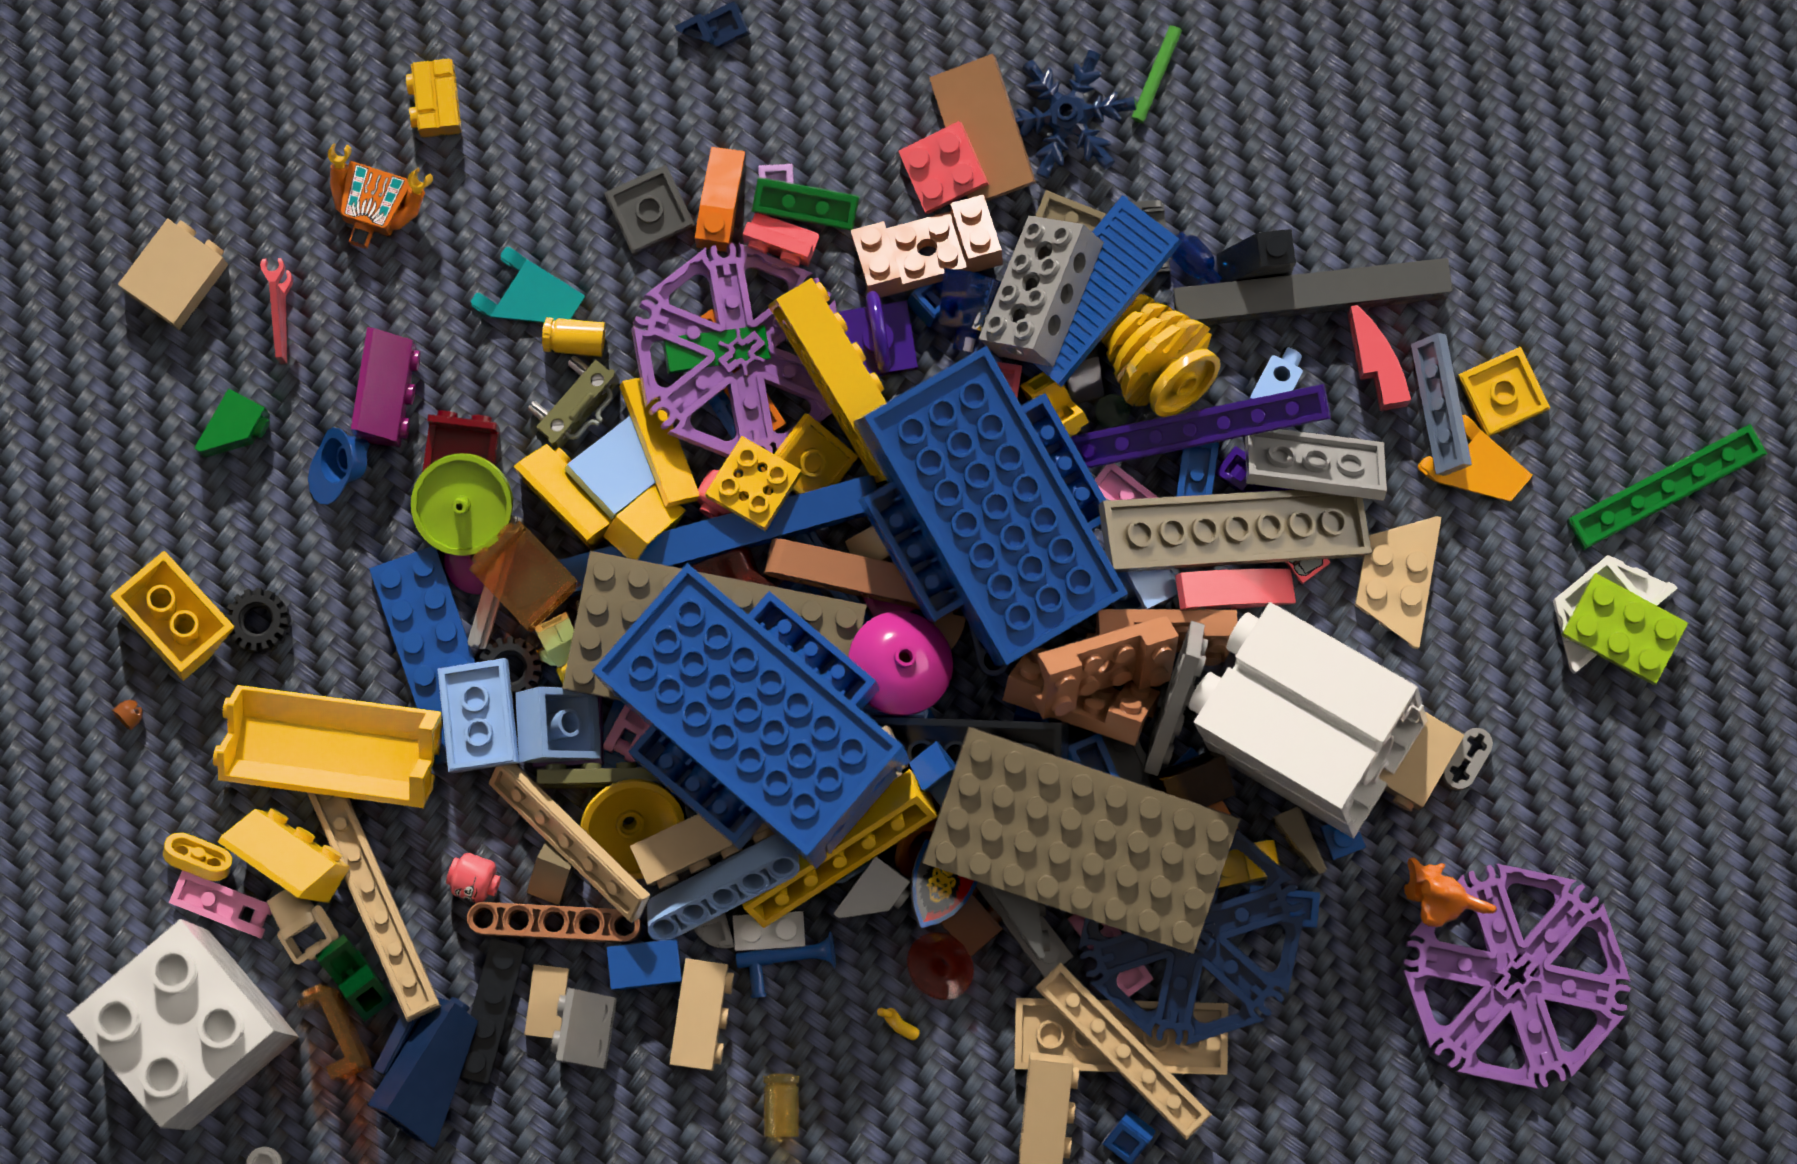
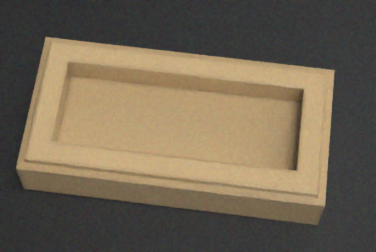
(545, 991)

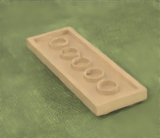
(1045, 1031)

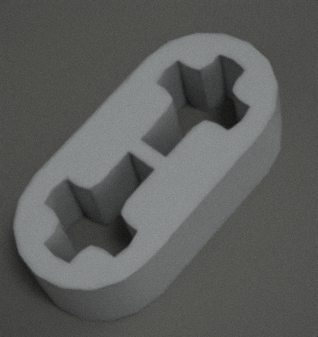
(1474, 763)

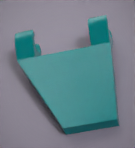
(531, 294)

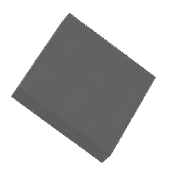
(649, 210)

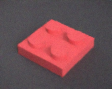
(943, 167)

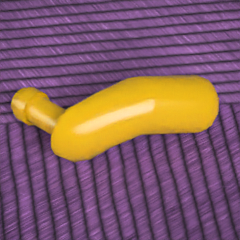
(899, 1026)

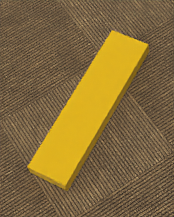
(661, 450)

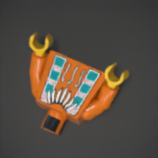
(373, 198)

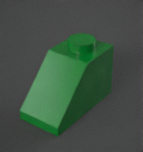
(233, 425)

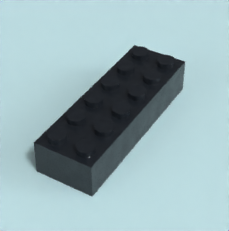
(921, 733)

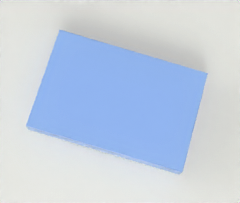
(613, 469)
(478, 715)

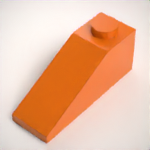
(719, 199)

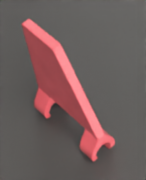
(278, 306)

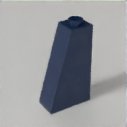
(426, 1072)

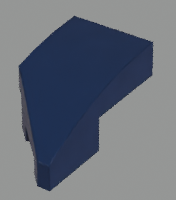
(716, 27)

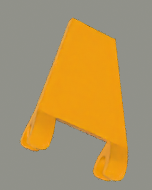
(1491, 472)

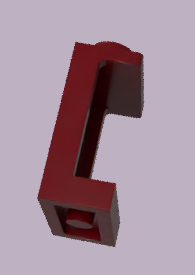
(457, 435)

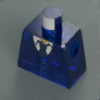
(966, 304)

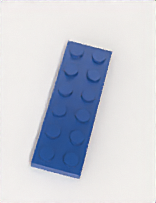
(423, 624)

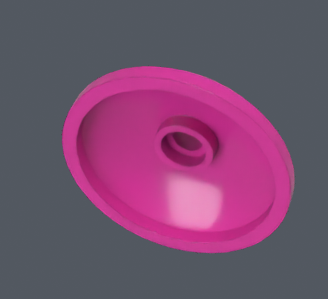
(910, 685)

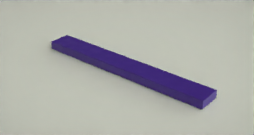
(1203, 426)

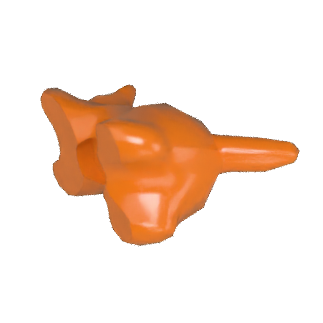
(1440, 895)

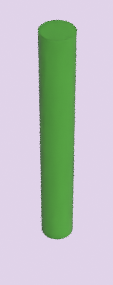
(1156, 74)

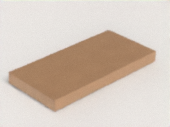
(981, 103)

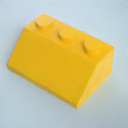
(546, 477)
(172, 615)
(286, 855)

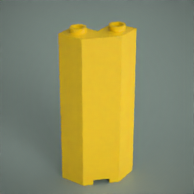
(329, 746)

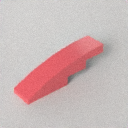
(1235, 588)

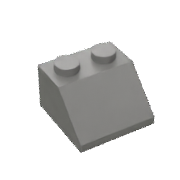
(875, 892)

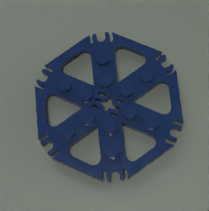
(1218, 956)

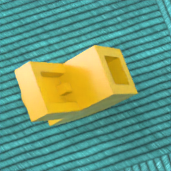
(1068, 412)
(1241, 869)

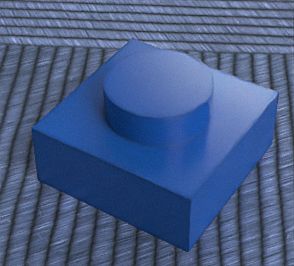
(1339, 843)

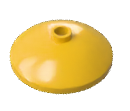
(646, 802)

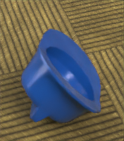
(335, 464)

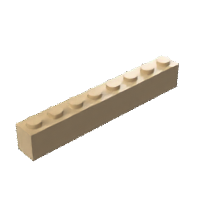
(688, 847)

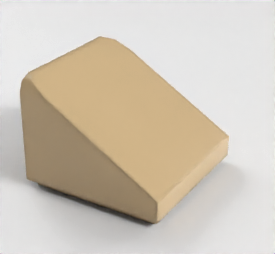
(868, 545)

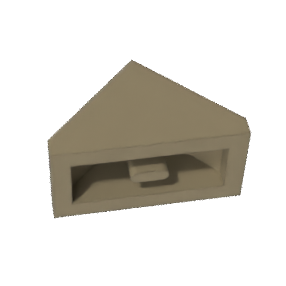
(550, 875)

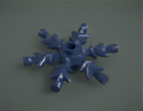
(1077, 121)

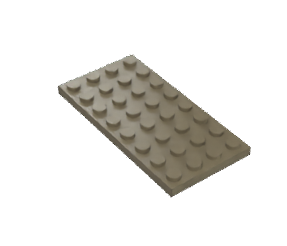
(622, 588)
(1081, 840)

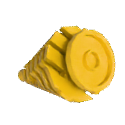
(1160, 356)

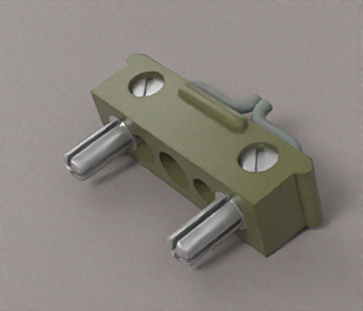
(577, 403)

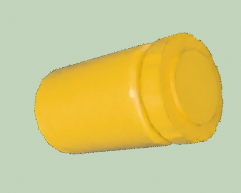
(573, 336)

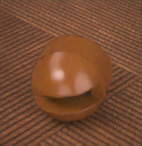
(128, 713)

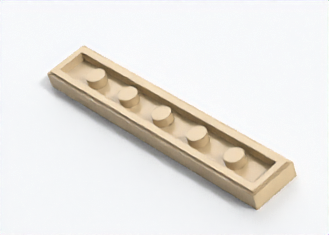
(570, 840)
(1123, 1051)

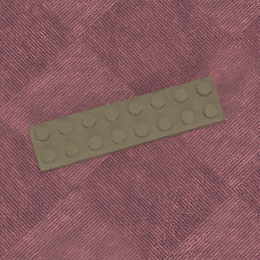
(1232, 529)

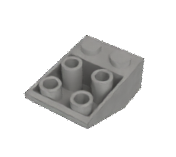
(584, 1028)

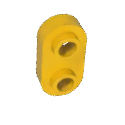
(197, 856)

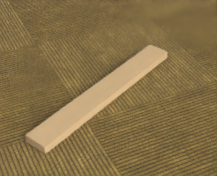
(376, 906)

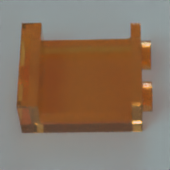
(524, 575)
(355, 1055)

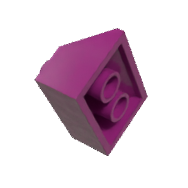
(385, 388)

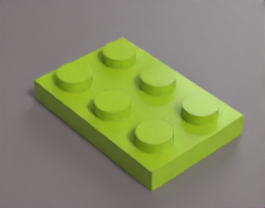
(1624, 629)

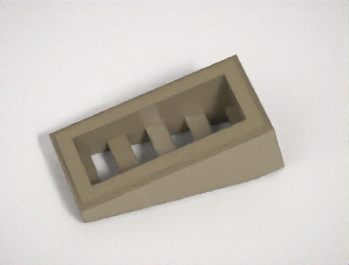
(1297, 834)

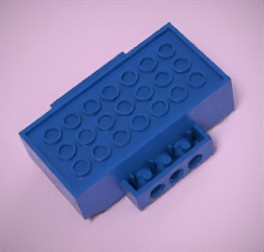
(988, 508)
(752, 717)

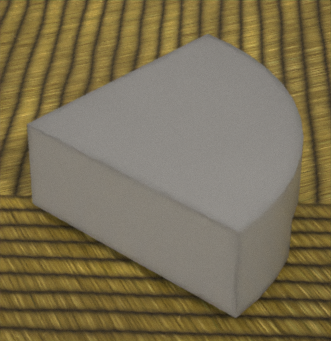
(716, 932)

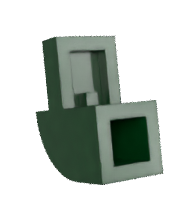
(354, 977)

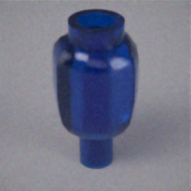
(1195, 259)

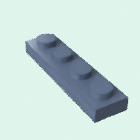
(1441, 404)

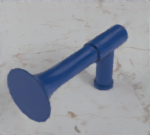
(756, 959)

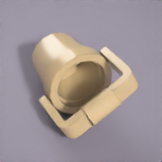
(293, 917)

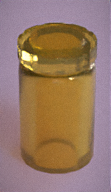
(781, 1105)

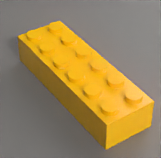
(831, 361)

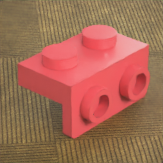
(781, 239)

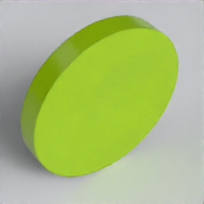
(461, 504)

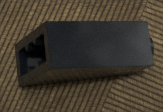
(1258, 257)

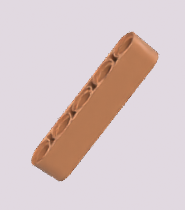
(838, 572)
(537, 918)

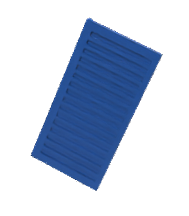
(1128, 260)

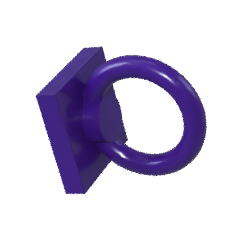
(882, 335)

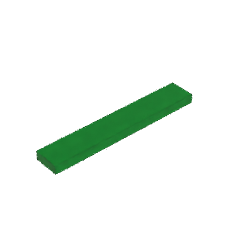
(1667, 487)

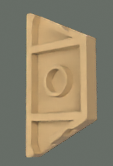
(1398, 577)

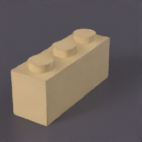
(701, 1015)
(1047, 1109)

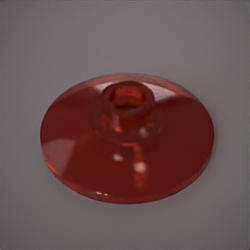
(931, 974)

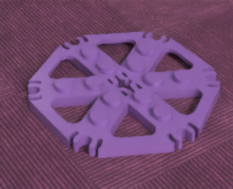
(702, 383)
(1528, 1006)

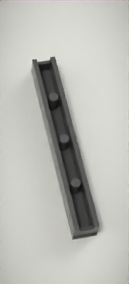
(1315, 292)

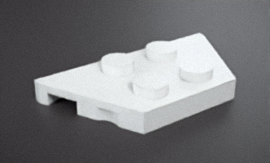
(1630, 578)

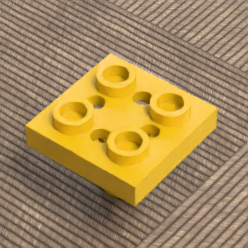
(754, 487)

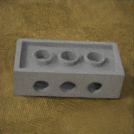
(1041, 290)

